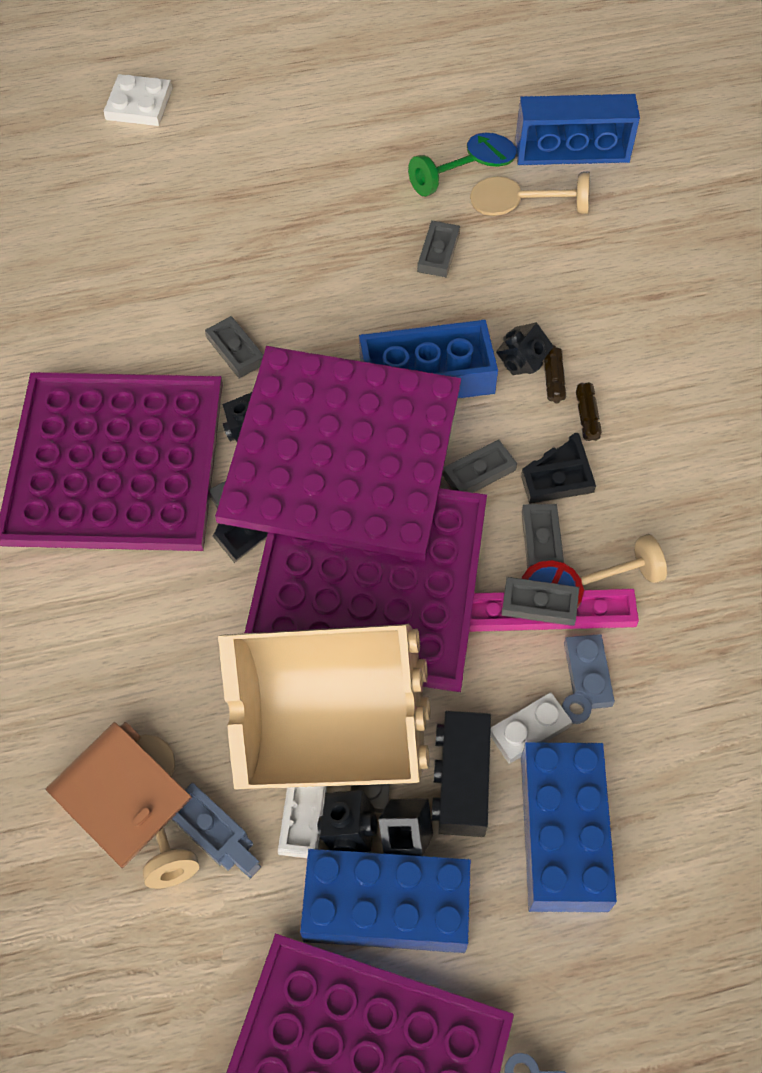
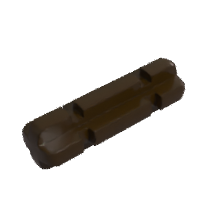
(555, 375)
(588, 411)

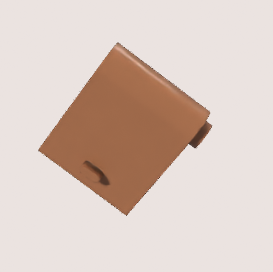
(118, 793)

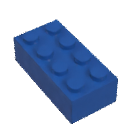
(576, 129)
(447, 350)
(567, 828)
(386, 901)

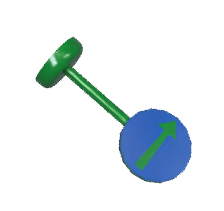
(483, 147)

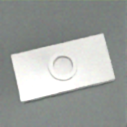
(300, 820)

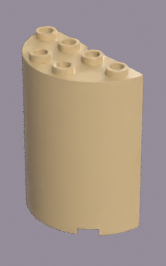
(325, 706)

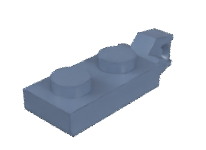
(216, 832)

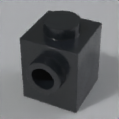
(406, 826)

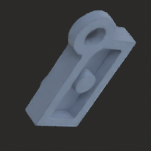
(588, 676)

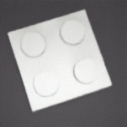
(138, 100)

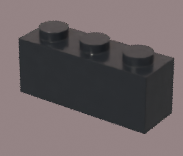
(462, 774)

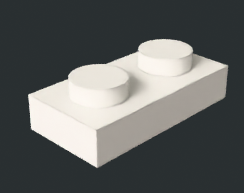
(533, 723)

